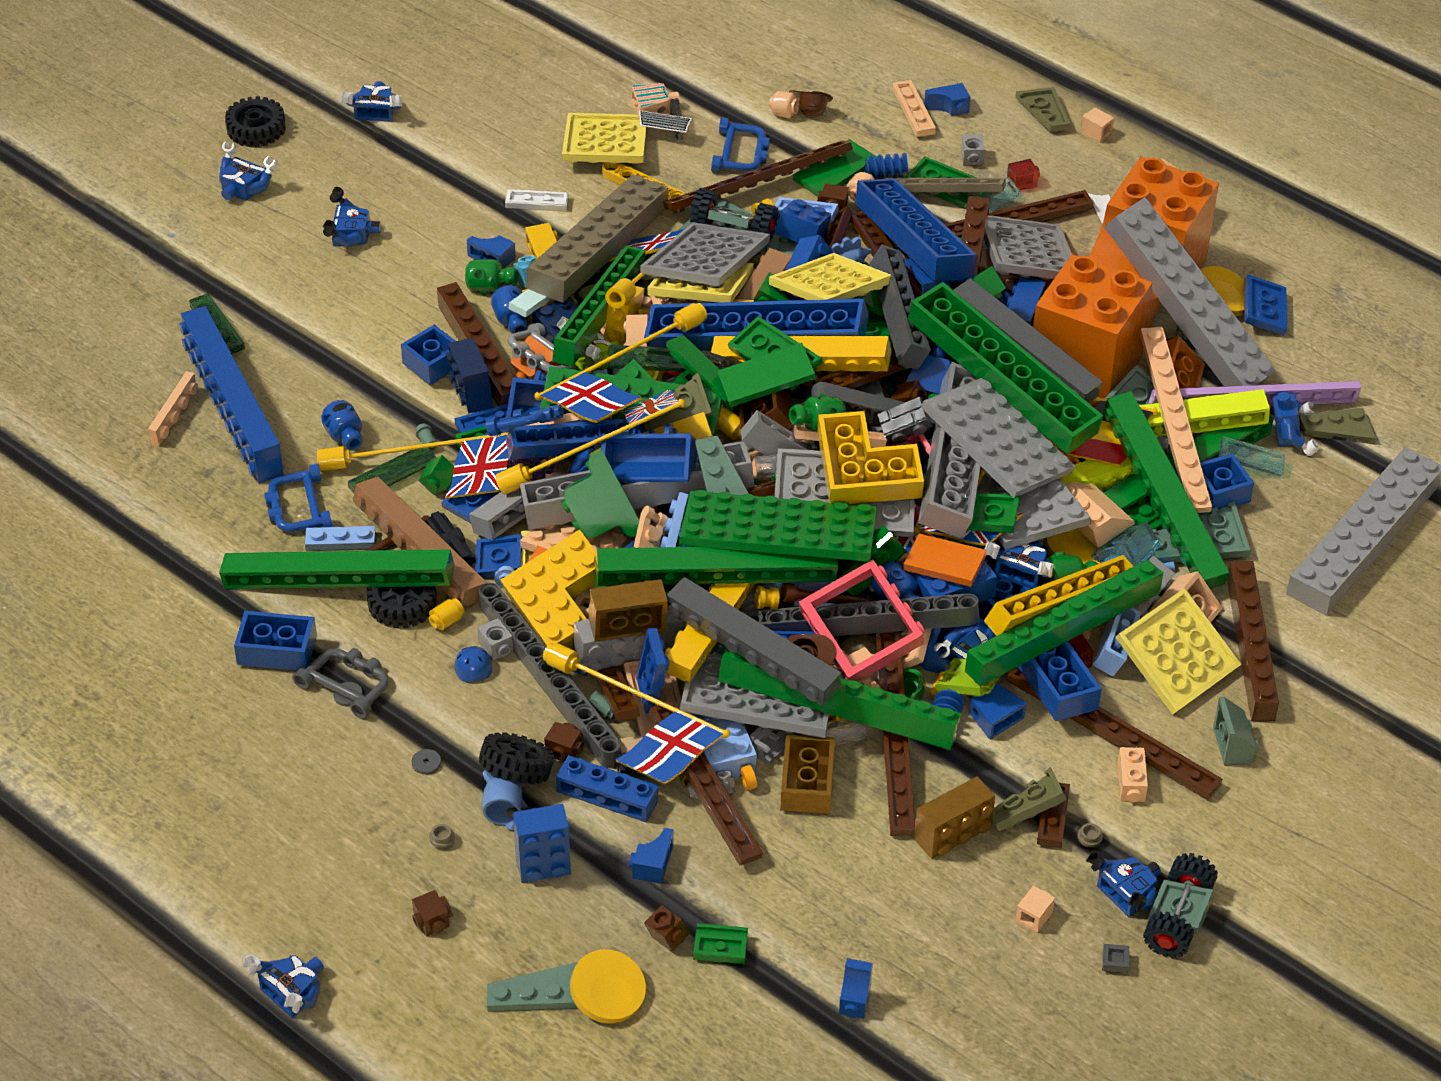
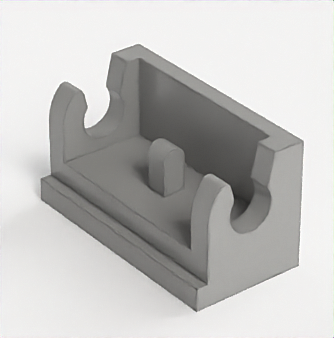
(768, 743)

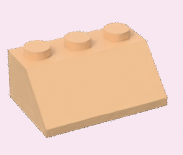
(1106, 517)
(1197, 590)

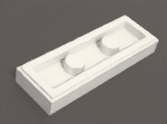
(537, 200)

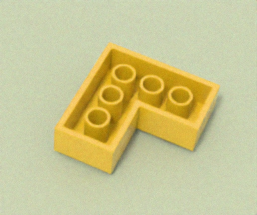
(864, 473)
(547, 585)

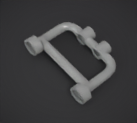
(523, 350)

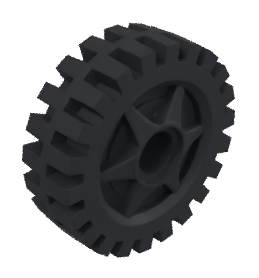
(255, 121)
(401, 604)
(516, 758)

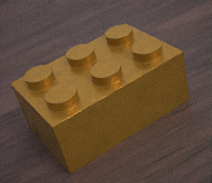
(627, 610)
(807, 774)
(954, 817)

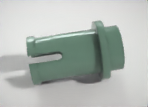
(424, 433)
(600, 703)

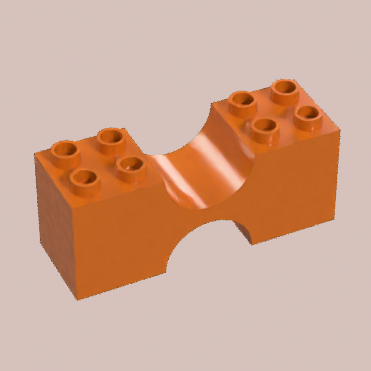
(1101, 299)

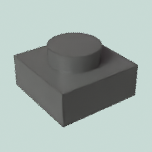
(1115, 958)

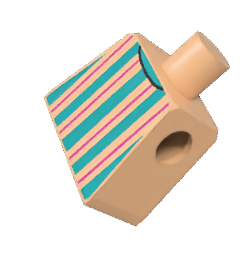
(652, 98)

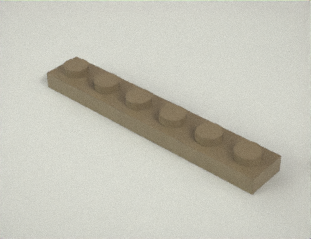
(953, 185)

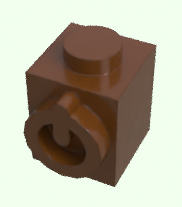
(834, 194)
(909, 391)
(564, 740)
(431, 913)
(666, 928)

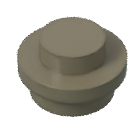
(1090, 835)
(441, 836)

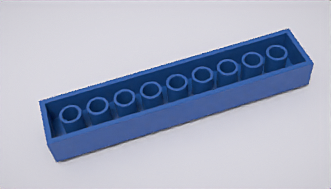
(916, 230)
(793, 318)
(231, 395)
(1056, 675)

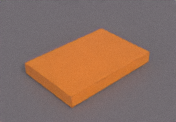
(945, 560)

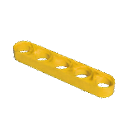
(623, 170)

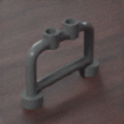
(361, 706)

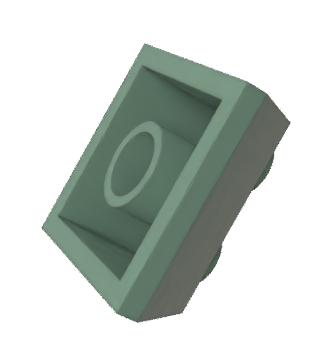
(1234, 734)

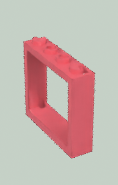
(886, 655)

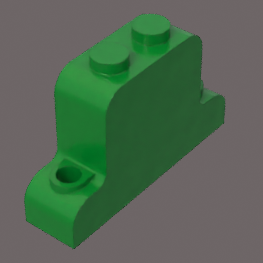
(599, 500)

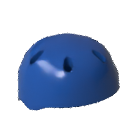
(469, 664)

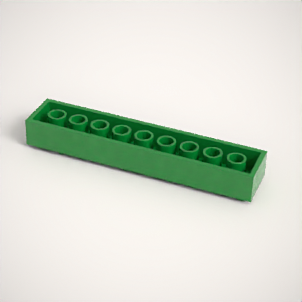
(1009, 368)

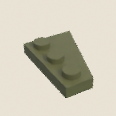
(1045, 107)
(695, 403)
(1341, 423)
(1035, 799)

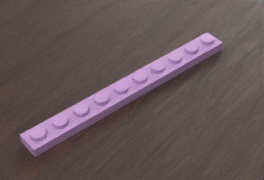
(1314, 392)

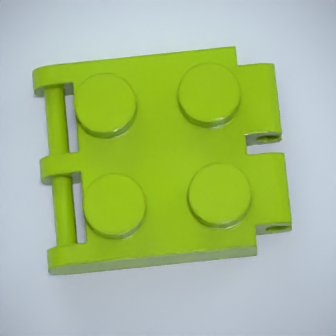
(962, 682)

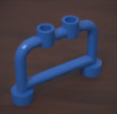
(729, 129)
(522, 417)
(272, 499)

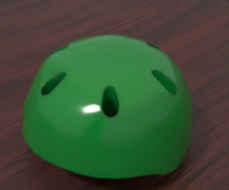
(913, 688)

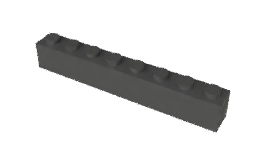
(896, 298)
(1032, 341)
(753, 641)

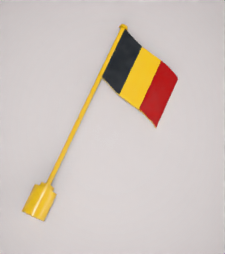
(1104, 445)

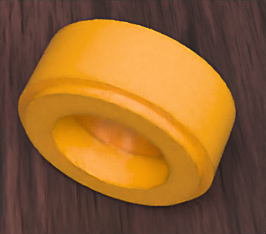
(748, 777)

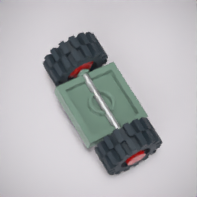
(705, 211)
(1181, 905)

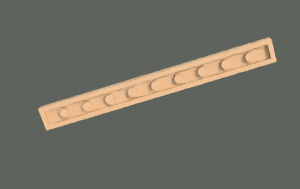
(1175, 417)

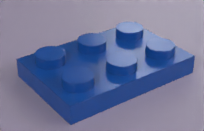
(1265, 305)
(652, 668)

